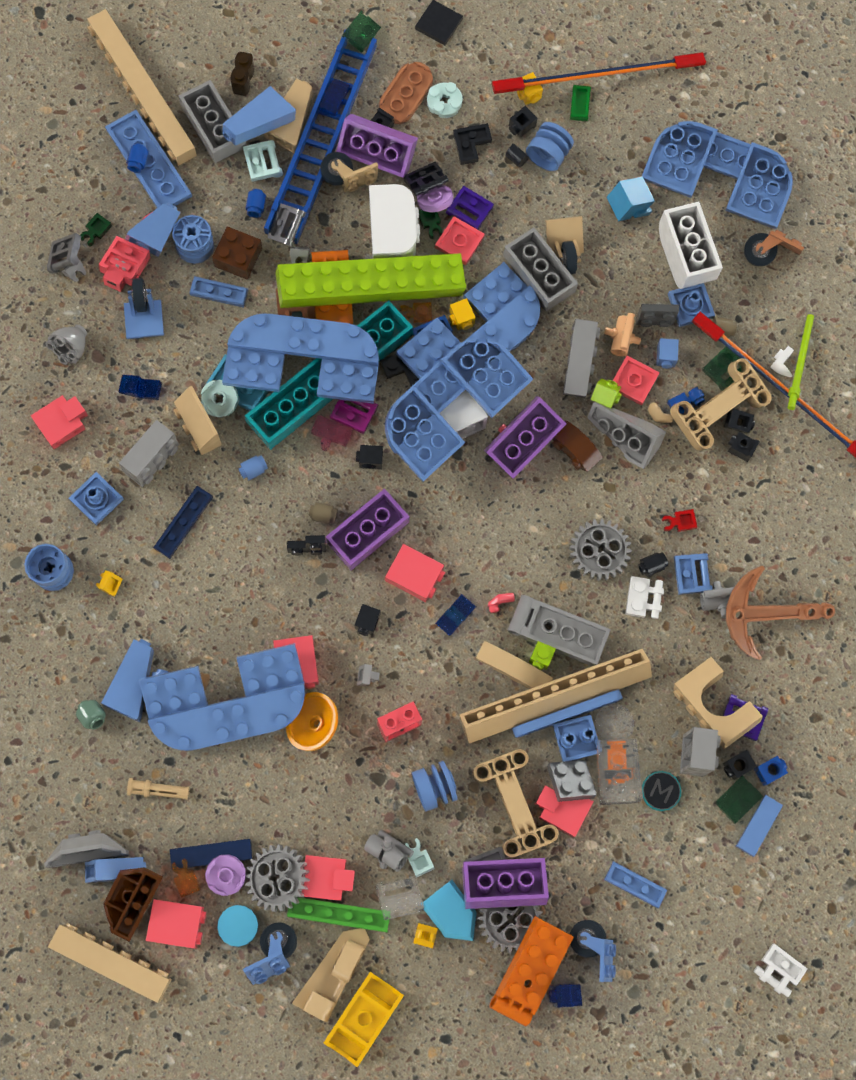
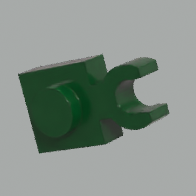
(431, 221)
(98, 227)

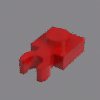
(683, 520)

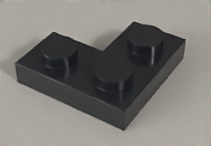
(468, 138)
(394, 366)
(315, 544)

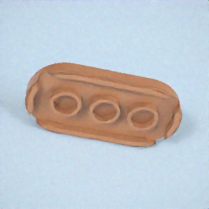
(407, 91)

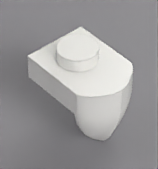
(781, 357)

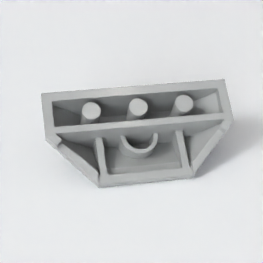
(85, 849)

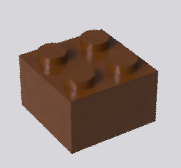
(237, 253)

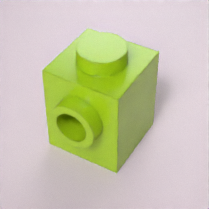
(606, 393)
(542, 655)

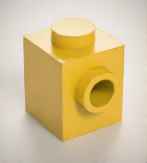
(530, 94)
(462, 315)

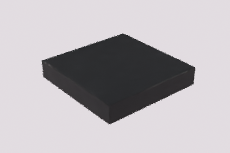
(438, 22)

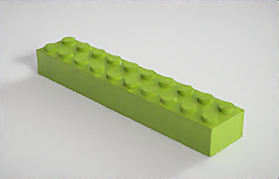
(370, 280)

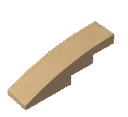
(512, 666)

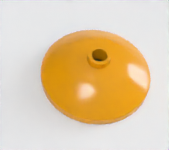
(304, 729)

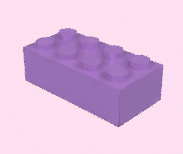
(377, 143)
(525, 437)
(367, 529)
(505, 883)

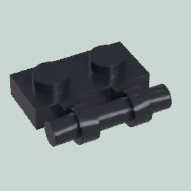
(429, 174)

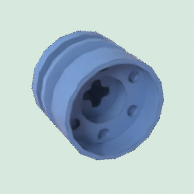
(549, 146)
(193, 239)
(39, 565)
(434, 786)

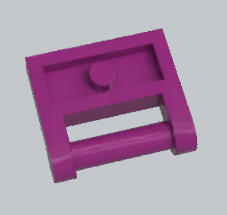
(353, 417)

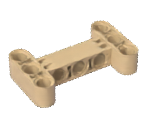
(721, 404)
(515, 803)

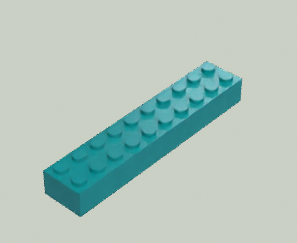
(298, 399)

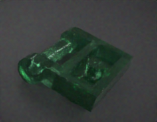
(719, 366)

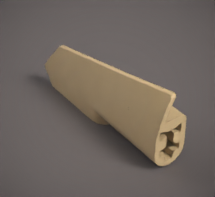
(329, 979)

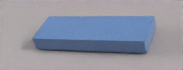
(218, 291)
(759, 825)
(635, 884)

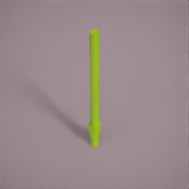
(794, 391)

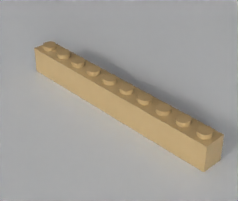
(142, 88)
(555, 695)

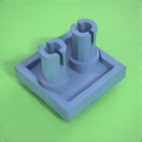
(576, 738)

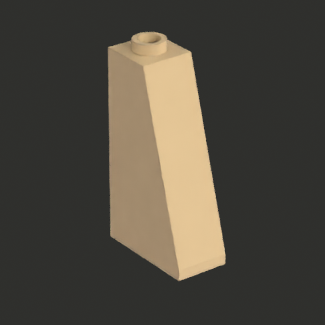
(300, 98)

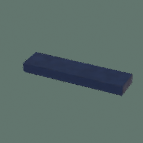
(183, 522)
(204, 854)

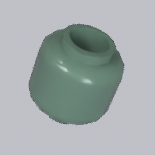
(90, 714)

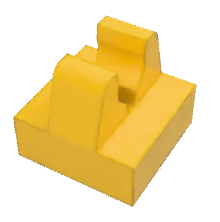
(109, 583)
(425, 935)

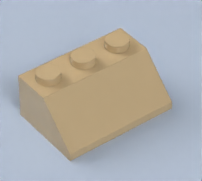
(196, 422)

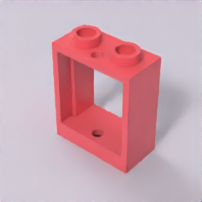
(404, 718)

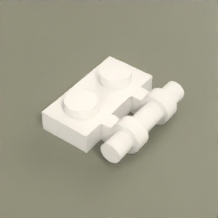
(638, 597)
(784, 965)

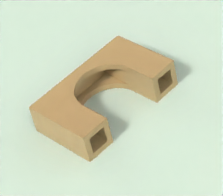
(690, 691)

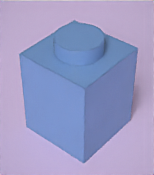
(667, 353)

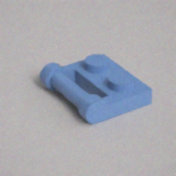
(687, 576)

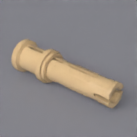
(148, 788)

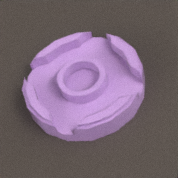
(436, 199)
(225, 875)

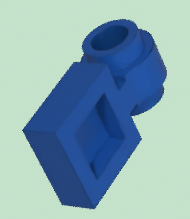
(695, 397)

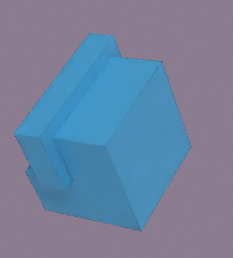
(631, 199)

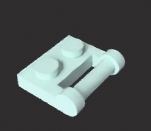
(256, 161)

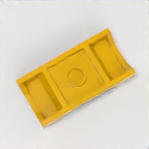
(363, 1019)

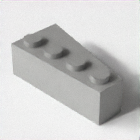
(580, 358)

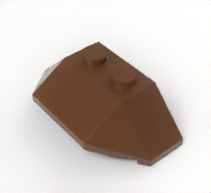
(129, 900)

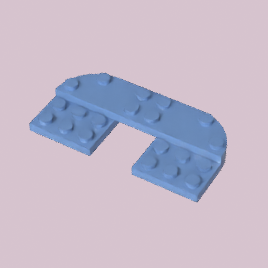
(760, 172)
(504, 304)
(262, 340)
(414, 422)
(186, 722)

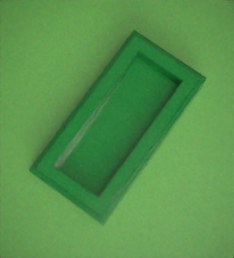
(580, 103)

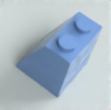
(154, 229)

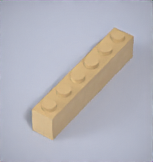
(109, 962)

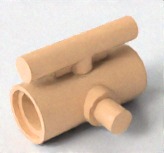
(622, 335)

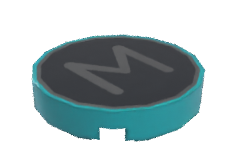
(661, 791)

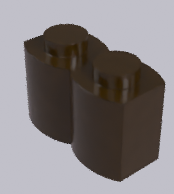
(242, 73)

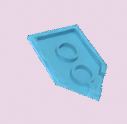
(449, 914)

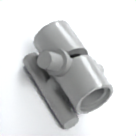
(716, 598)
(388, 850)

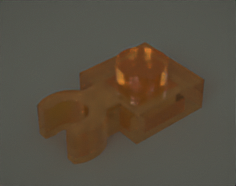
(420, 312)
(185, 881)

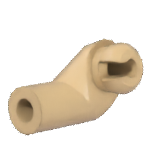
(657, 414)

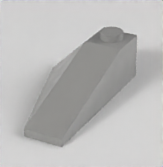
(632, 435)

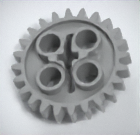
(591, 563)
(260, 882)
(519, 929)

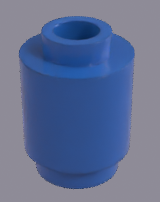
(137, 158)
(255, 203)

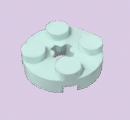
(447, 90)
(209, 399)

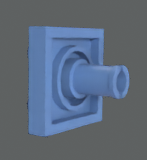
(691, 302)
(96, 498)

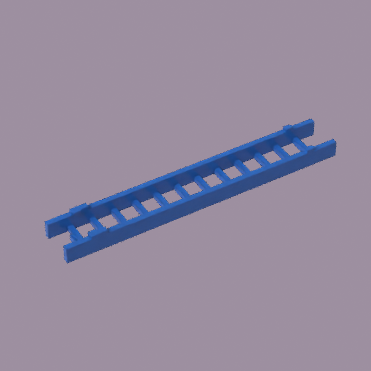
(340, 50)

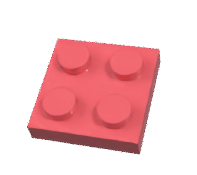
(460, 238)
(635, 379)

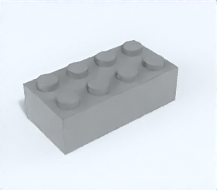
(207, 114)
(540, 269)

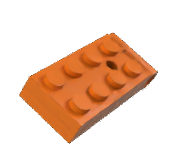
(339, 312)
(534, 961)

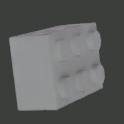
(149, 454)
(699, 751)

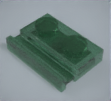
(361, 31)
(738, 799)

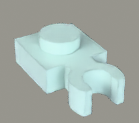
(420, 860)

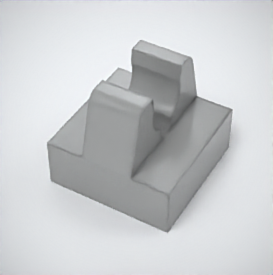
(302, 252)
(69, 271)
(366, 675)

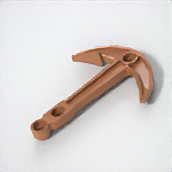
(750, 613)

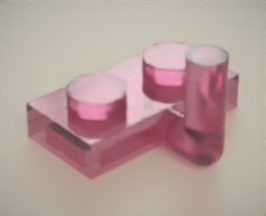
(331, 432)

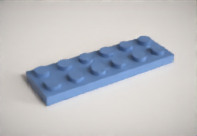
(159, 175)

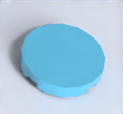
(237, 925)

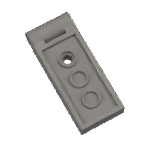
(569, 633)

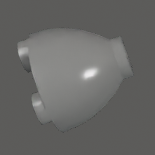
(68, 343)

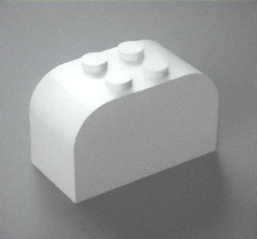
(393, 221)
(689, 246)
(465, 415)

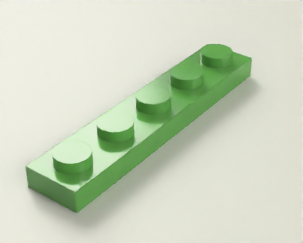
(339, 914)

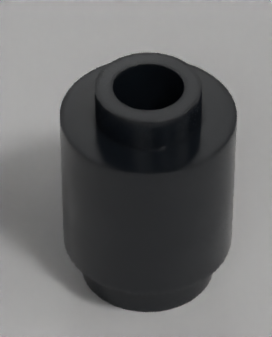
(653, 564)

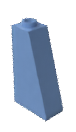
(258, 117)
(125, 690)

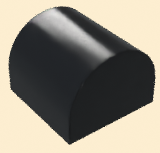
(516, 155)

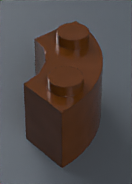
(577, 447)

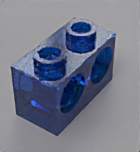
(565, 995)

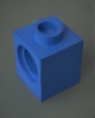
(763, 773)

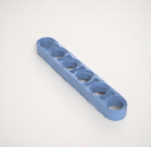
(567, 713)

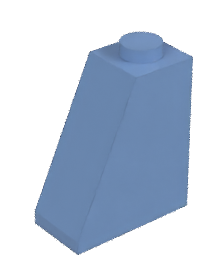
(107, 869)

